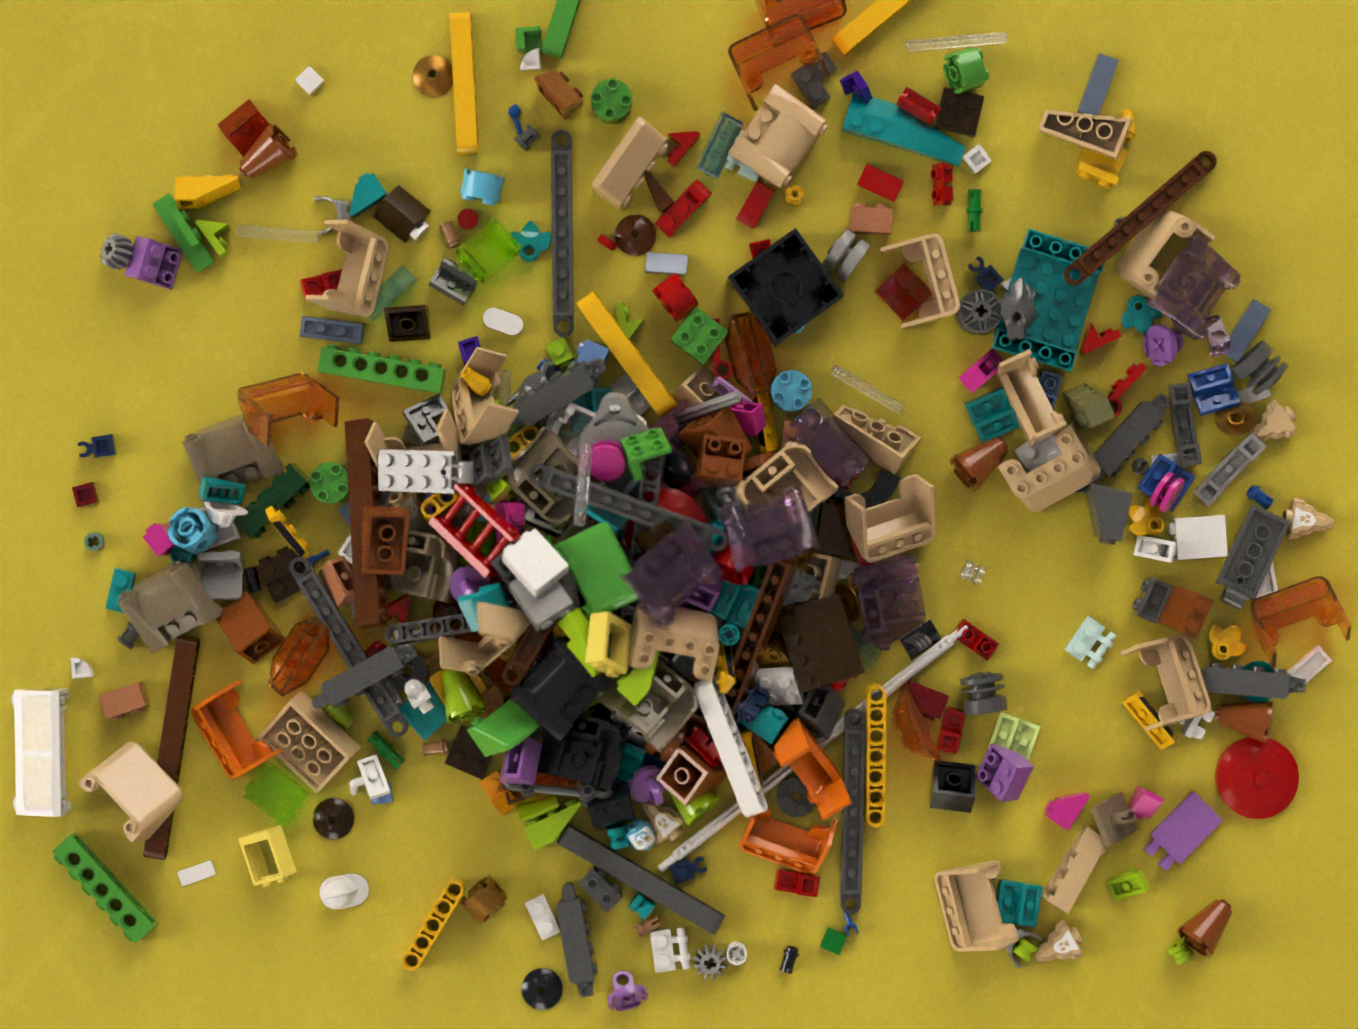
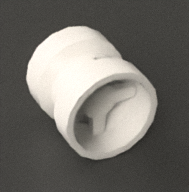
(736, 956)

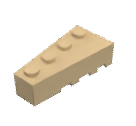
(1093, 132)
(1074, 869)

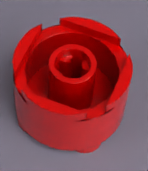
(675, 297)
(726, 563)

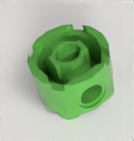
(965, 69)
(611, 101)
(329, 482)

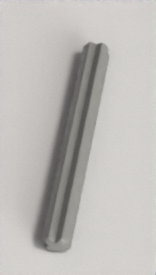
(708, 407)

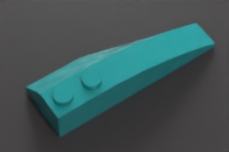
(897, 128)

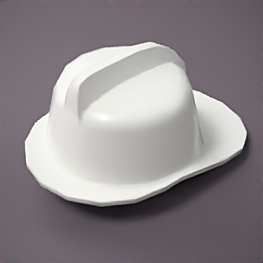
(223, 513)
(344, 891)

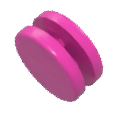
(607, 461)
(1167, 492)

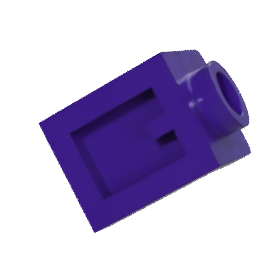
(856, 83)
(467, 347)

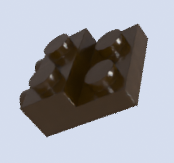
(277, 575)

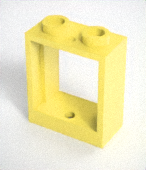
(599, 628)
(255, 859)

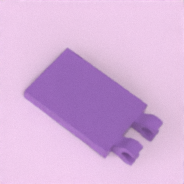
(1183, 830)

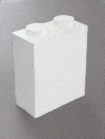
(1199, 537)
(534, 562)

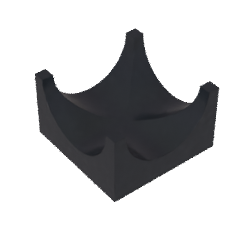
(785, 287)

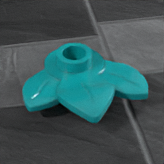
(532, 238)
(1141, 317)

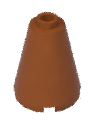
(267, 152)
(978, 462)
(1248, 719)
(1206, 927)

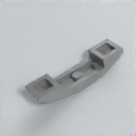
(1229, 468)

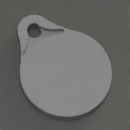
(614, 427)

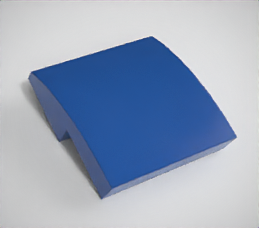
(1214, 389)
(1158, 470)

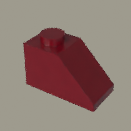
(928, 700)

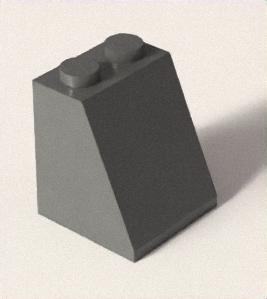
(1108, 512)

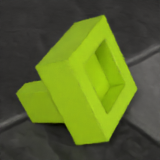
(499, 490)

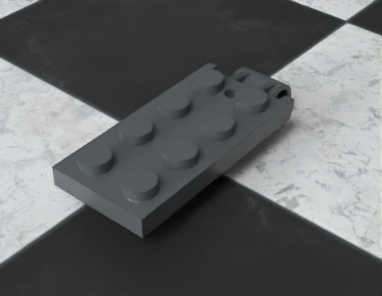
(1251, 555)

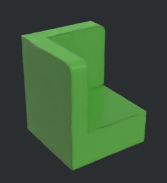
(528, 38)

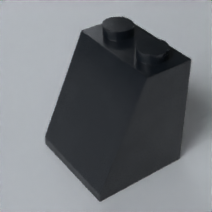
(612, 811)

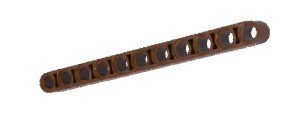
(174, 731)

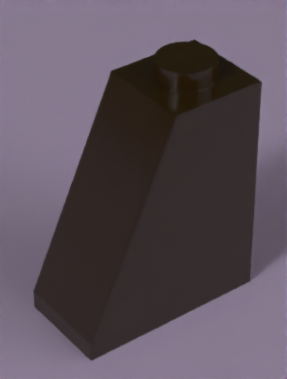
(832, 531)

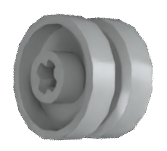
(845, 255)

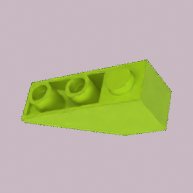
(638, 682)
(546, 830)

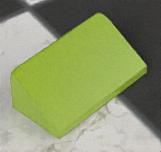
(533, 810)

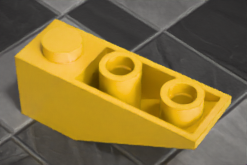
(200, 191)

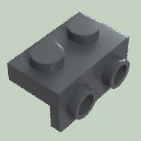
(453, 281)
(1152, 599)
(600, 888)

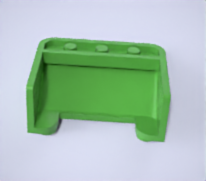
(596, 566)
(502, 729)

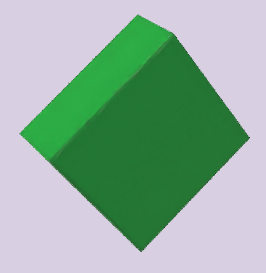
(833, 940)

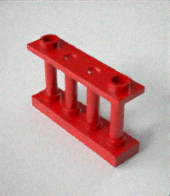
(458, 539)

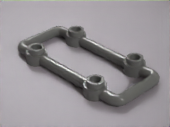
(587, 793)

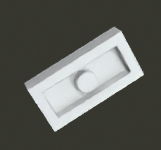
(542, 916)

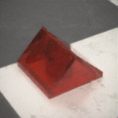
(244, 126)
(903, 291)

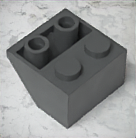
(820, 710)

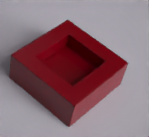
(85, 494)

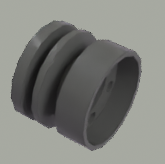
(970, 320)
(1260, 367)
(983, 693)

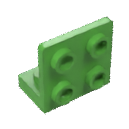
(699, 335)
(644, 447)

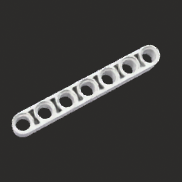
(730, 748)

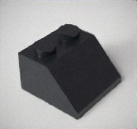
(952, 786)

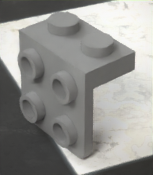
(222, 574)

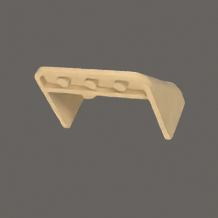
(137, 787)
(972, 908)

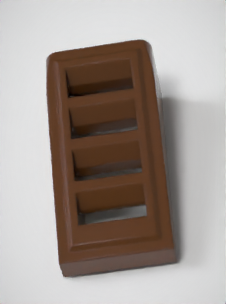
(659, 195)

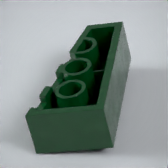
(279, 495)

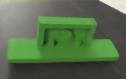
(186, 237)

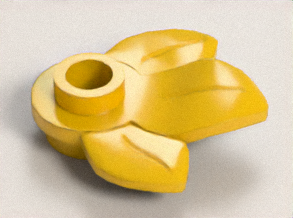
(1143, 517)
(1227, 639)

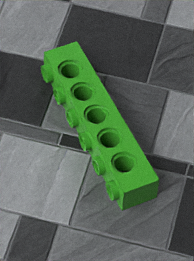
(328, 365)
(116, 889)

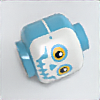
(640, 834)

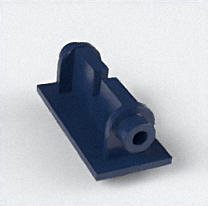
(747, 710)

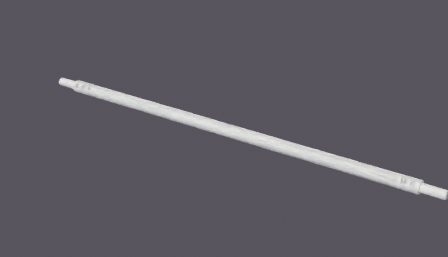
(781, 773)

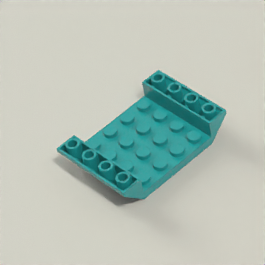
(1058, 306)

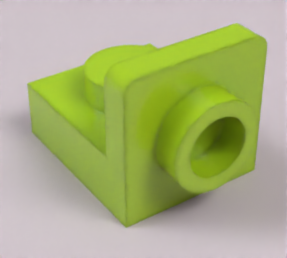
(560, 352)

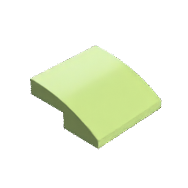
(1015, 735)

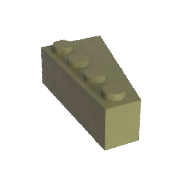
(1087, 406)

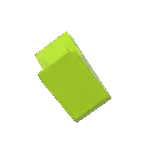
(211, 231)
(628, 328)
(1128, 884)

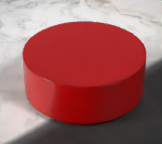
(468, 219)
(607, 242)

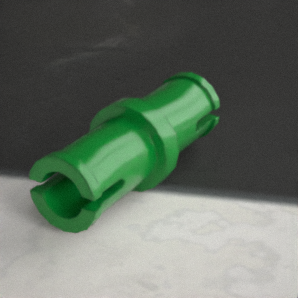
(974, 210)
(386, 750)

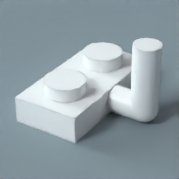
(372, 778)

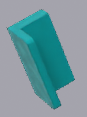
(615, 521)

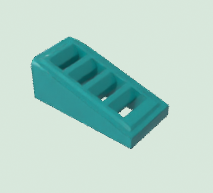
(214, 483)

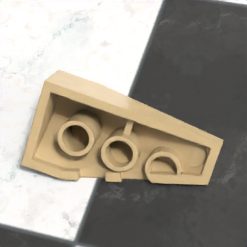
(882, 442)

